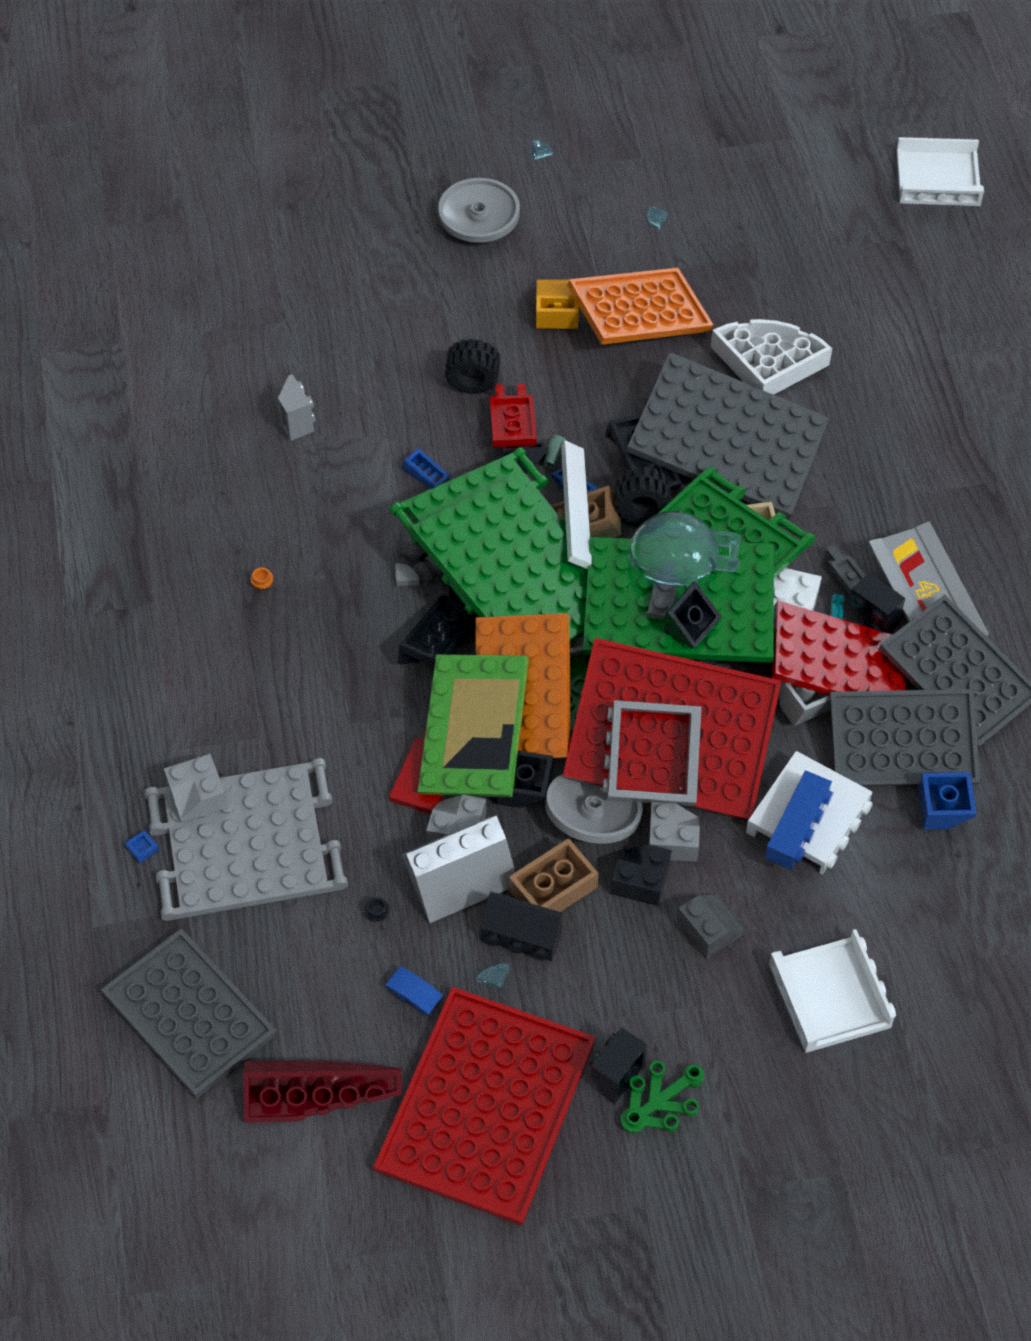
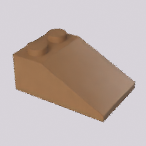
(601, 511)

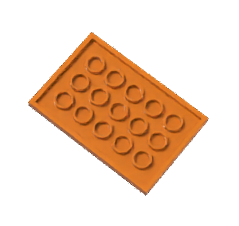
(639, 305)
(547, 690)

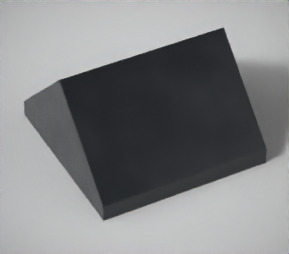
(691, 616)

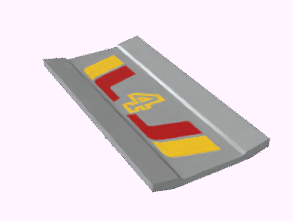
(922, 572)

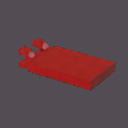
(512, 418)
(406, 787)

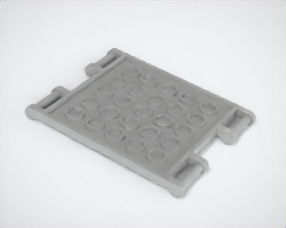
(254, 849)

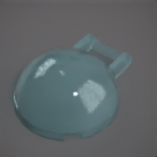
(681, 548)

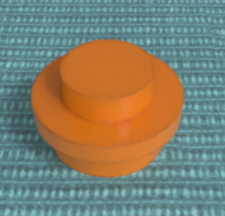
(261, 578)

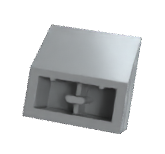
(295, 409)

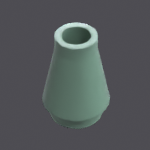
(554, 451)

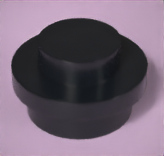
(376, 909)

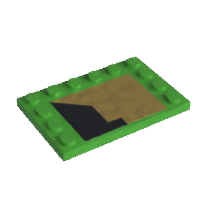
(473, 725)

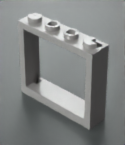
(611, 760)

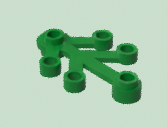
(660, 1101)

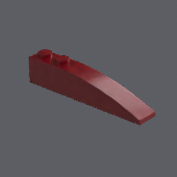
(306, 1088)

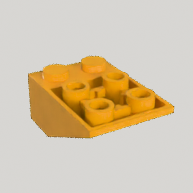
(555, 305)

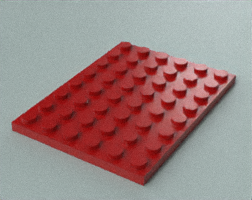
(653, 746)
(485, 1105)

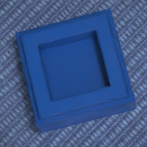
(141, 846)

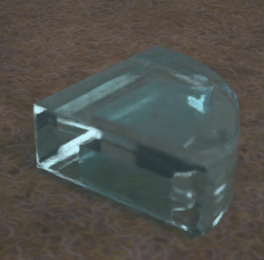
(540, 149)
(656, 217)
(494, 975)

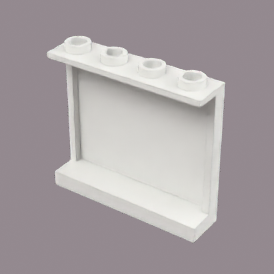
(938, 171)
(839, 817)
(832, 992)

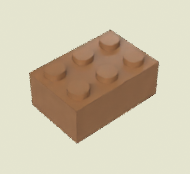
(555, 878)

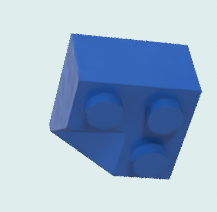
(946, 799)

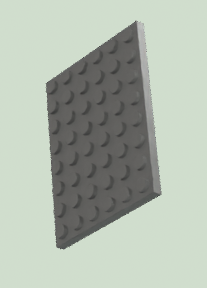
(741, 431)

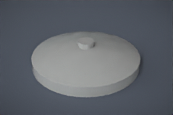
(479, 210)
(586, 813)

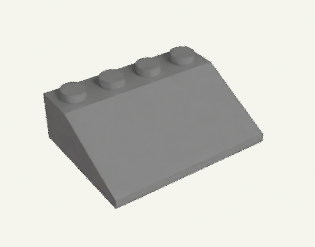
(460, 868)

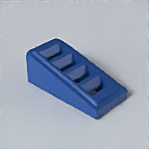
(424, 461)

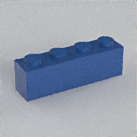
(798, 820)

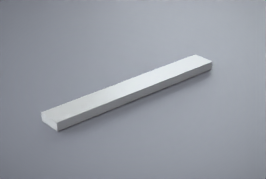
(576, 505)

